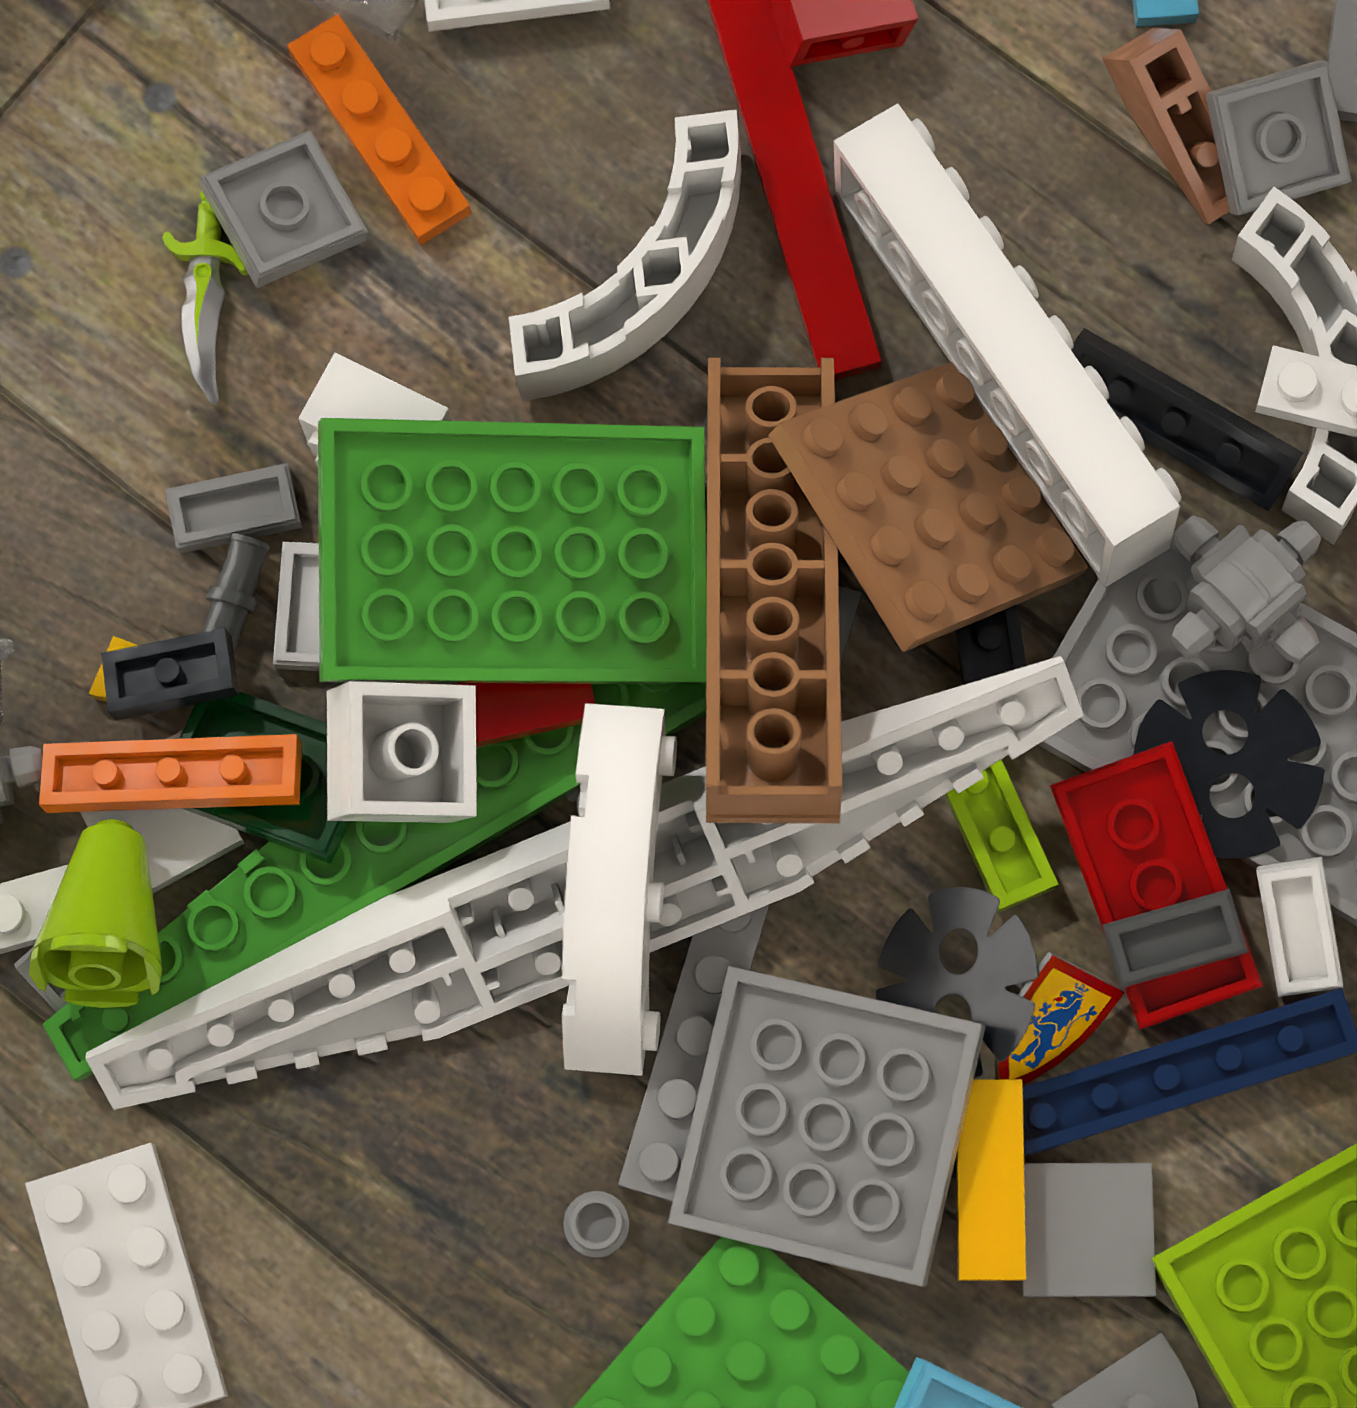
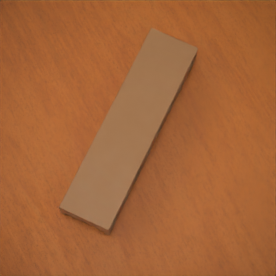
(768, 609)

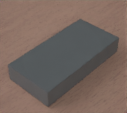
(1175, 938)

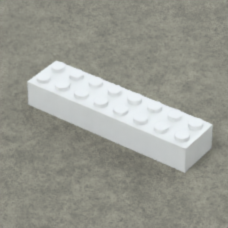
(1005, 344)

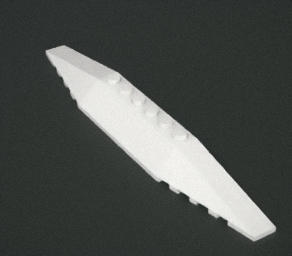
(496, 925)

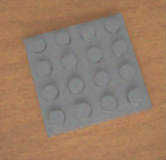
(827, 1125)

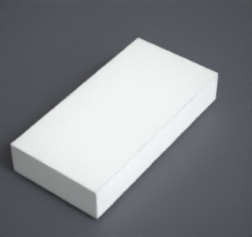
(1300, 926)

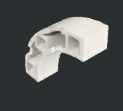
(653, 284)
(1319, 297)
(613, 889)

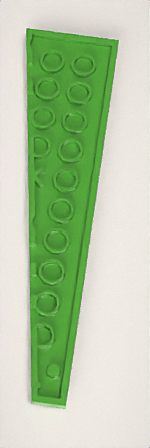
(288, 896)

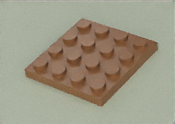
(927, 504)

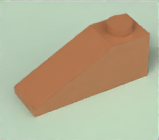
(1169, 105)

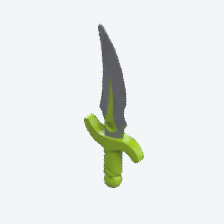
(204, 294)

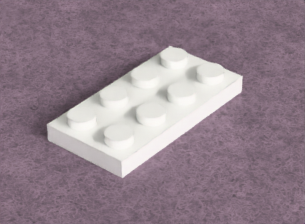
(126, 1284)

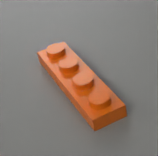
(379, 129)
(171, 773)

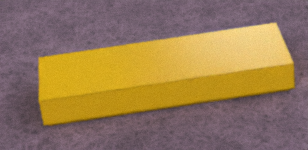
(991, 1184)

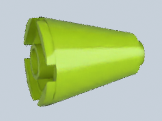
(101, 923)

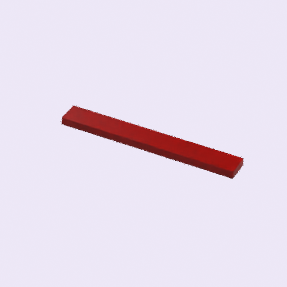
(795, 187)

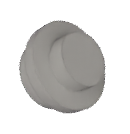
(596, 1224)

